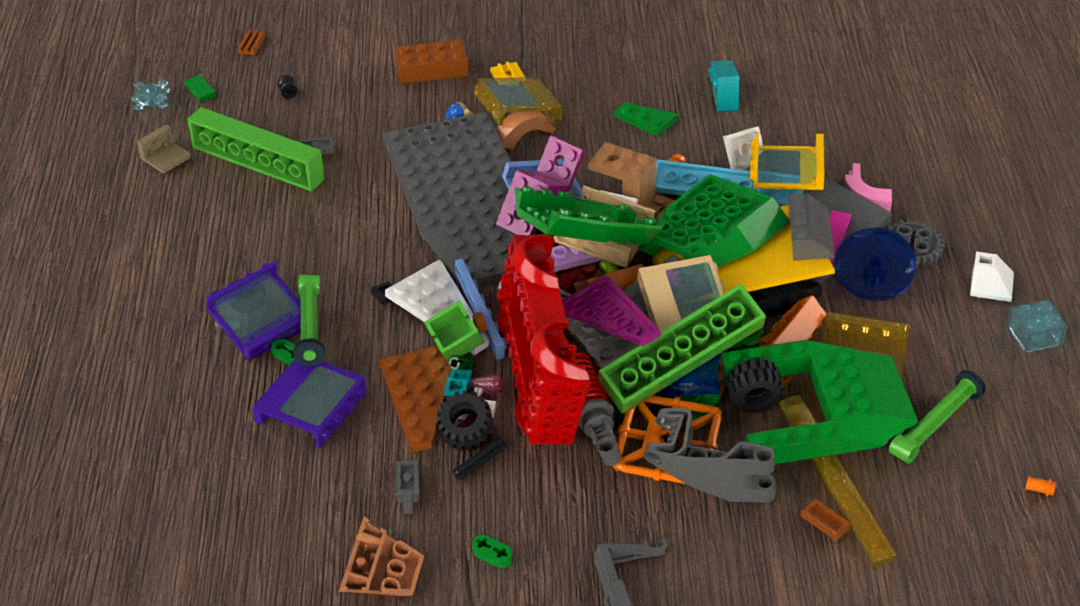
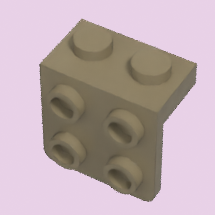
(161, 151)

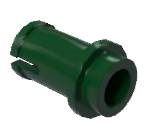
(463, 362)

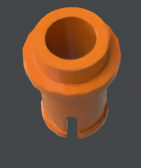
(1041, 485)

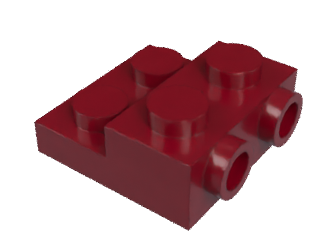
(569, 276)

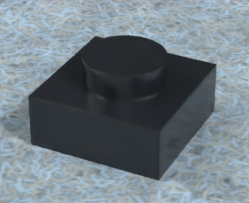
(379, 292)

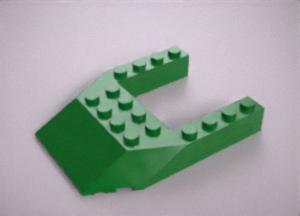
(856, 392)

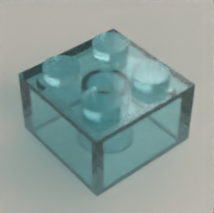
(1037, 326)

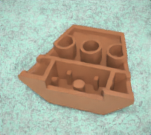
(381, 564)

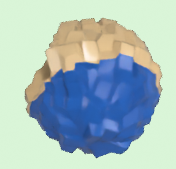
(457, 110)

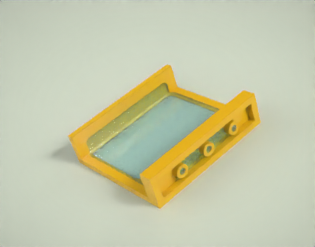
(787, 166)

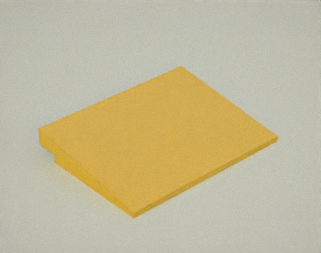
(767, 266)

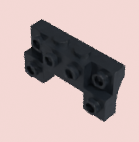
(784, 296)

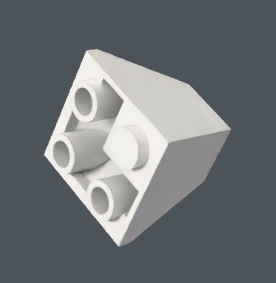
(991, 278)

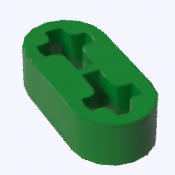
(285, 356)
(492, 551)

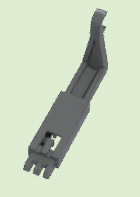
(610, 554)

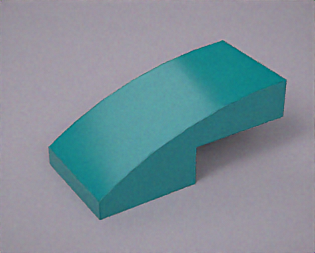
(458, 381)

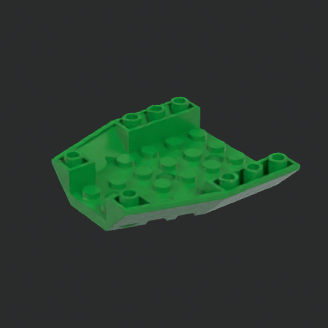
(583, 218)
(717, 221)

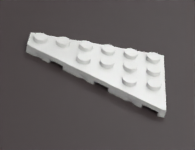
(430, 293)

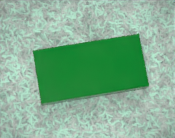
(200, 88)

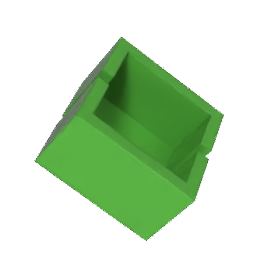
(454, 331)

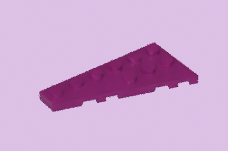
(611, 310)

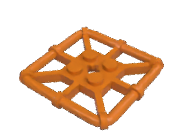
(656, 434)

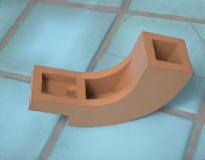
(520, 123)

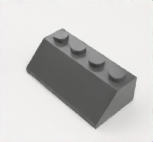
(809, 228)

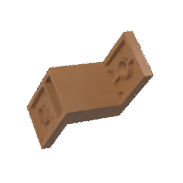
(635, 171)

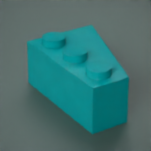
(725, 85)

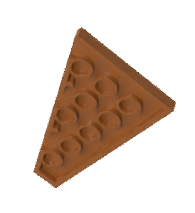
(416, 390)

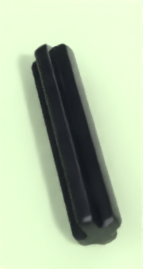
(479, 458)

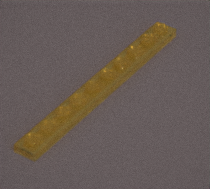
(843, 491)

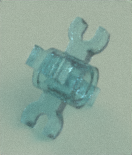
(150, 95)

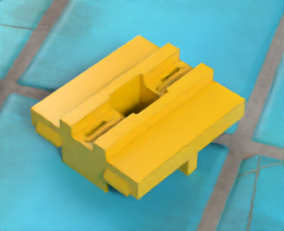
(508, 70)

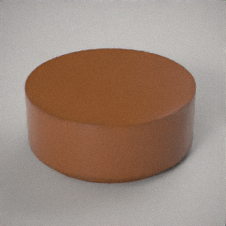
(479, 322)

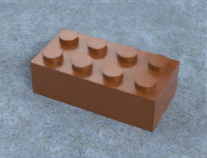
(431, 61)

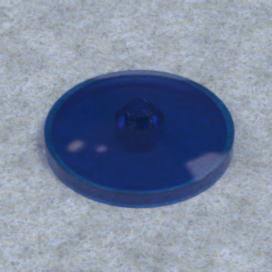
(875, 264)

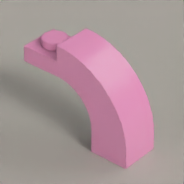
(878, 196)

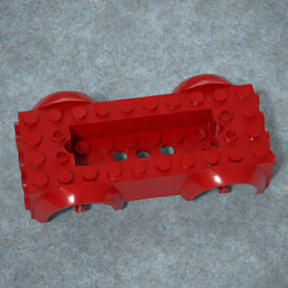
(543, 360)

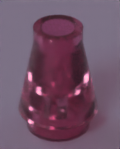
(490, 383)

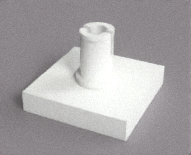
(739, 147)

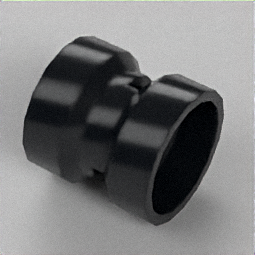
(287, 86)

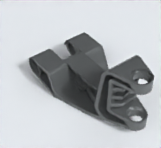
(731, 475)

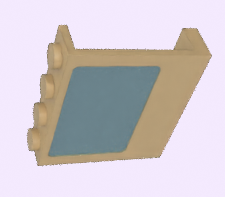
(678, 289)

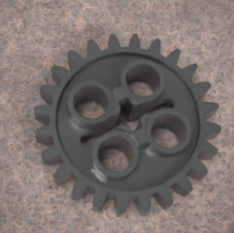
(927, 243)

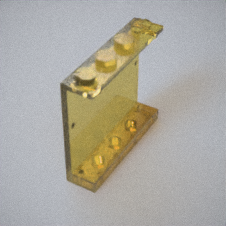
(867, 335)

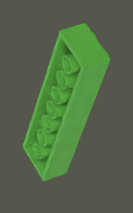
(256, 149)
(681, 348)

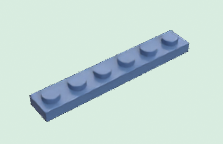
(478, 304)

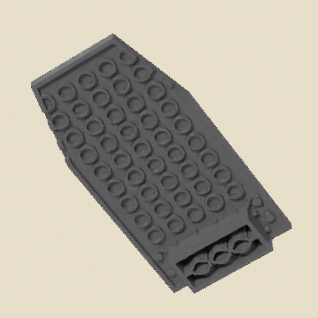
(456, 190)

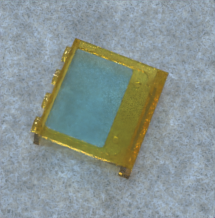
(517, 95)

